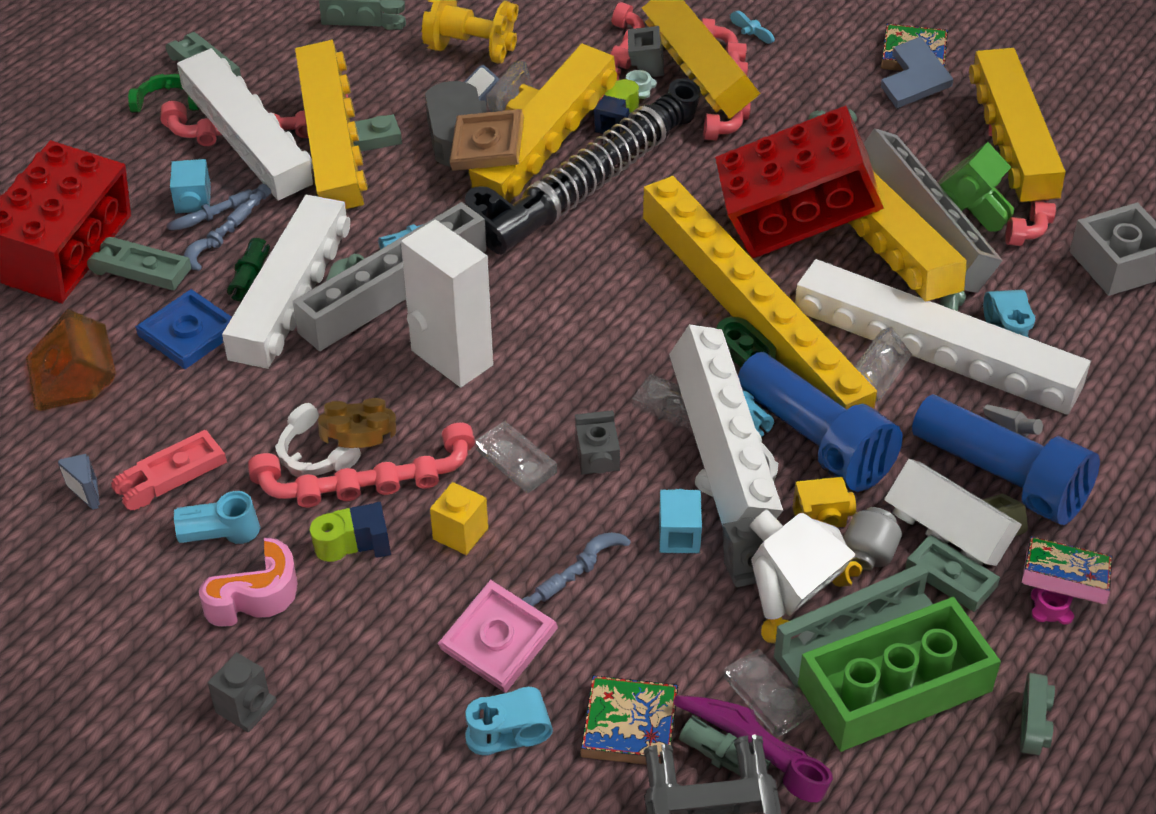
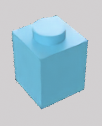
(190, 185)
(680, 521)

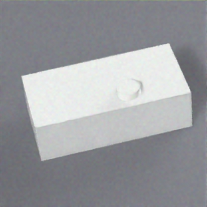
(448, 302)

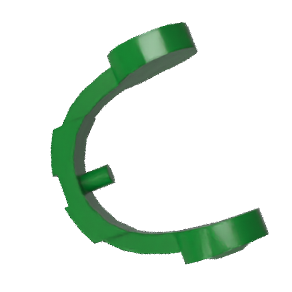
(156, 82)

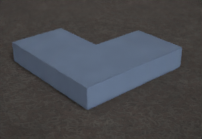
(921, 74)

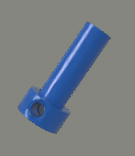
(851, 441)
(1052, 476)

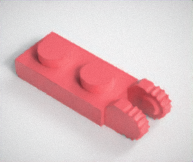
(168, 469)

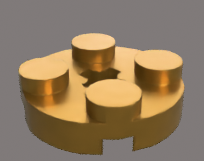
(357, 424)

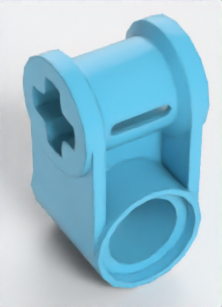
(1009, 310)
(510, 718)

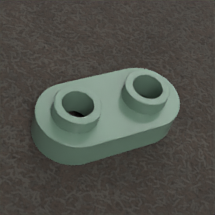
(1035, 729)

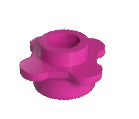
(1059, 610)

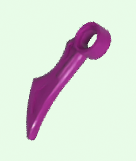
(803, 774)

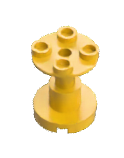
(450, 21)

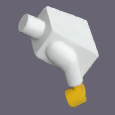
(797, 564)

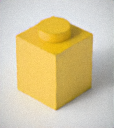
(459, 518)

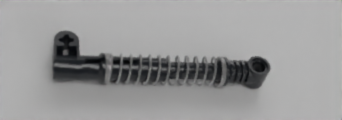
(544, 200)

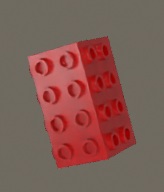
(798, 182)
(59, 218)

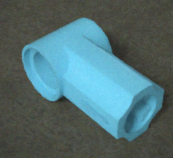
(229, 517)

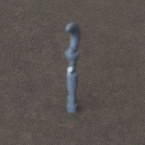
(208, 212)
(215, 239)
(584, 562)

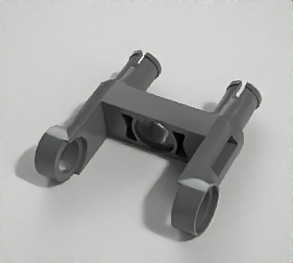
(750, 794)

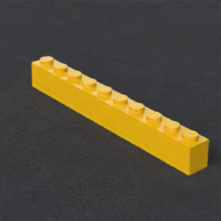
(751, 293)

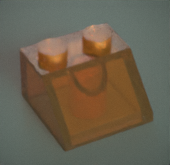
(70, 362)

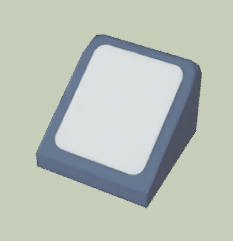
(483, 80)
(81, 478)

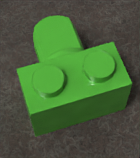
(973, 187)

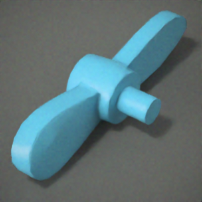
(751, 27)

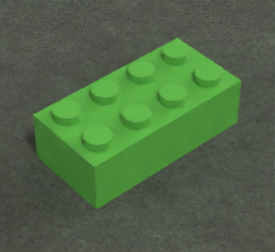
(897, 673)

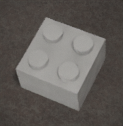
(1117, 248)

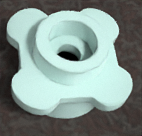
(644, 82)

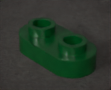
(744, 339)

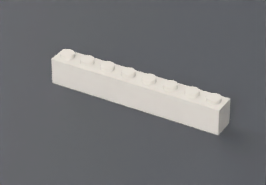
(944, 336)

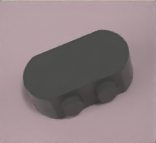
(443, 105)

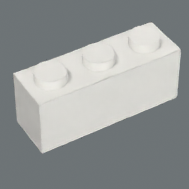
(951, 513)

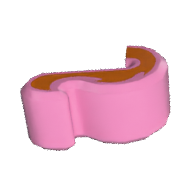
(254, 592)

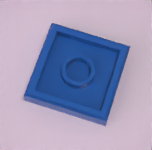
(185, 328)

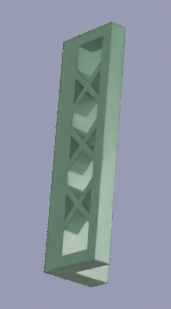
(851, 615)

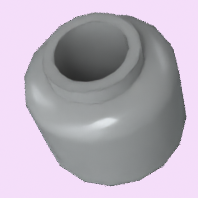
(873, 537)

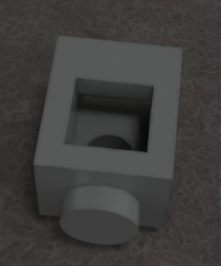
(646, 50)
(597, 442)
(738, 548)
(241, 692)

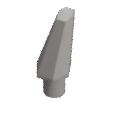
(1013, 420)

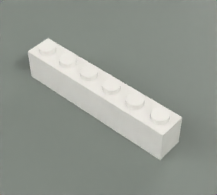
(246, 124)
(289, 272)
(723, 426)

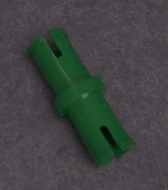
(248, 268)

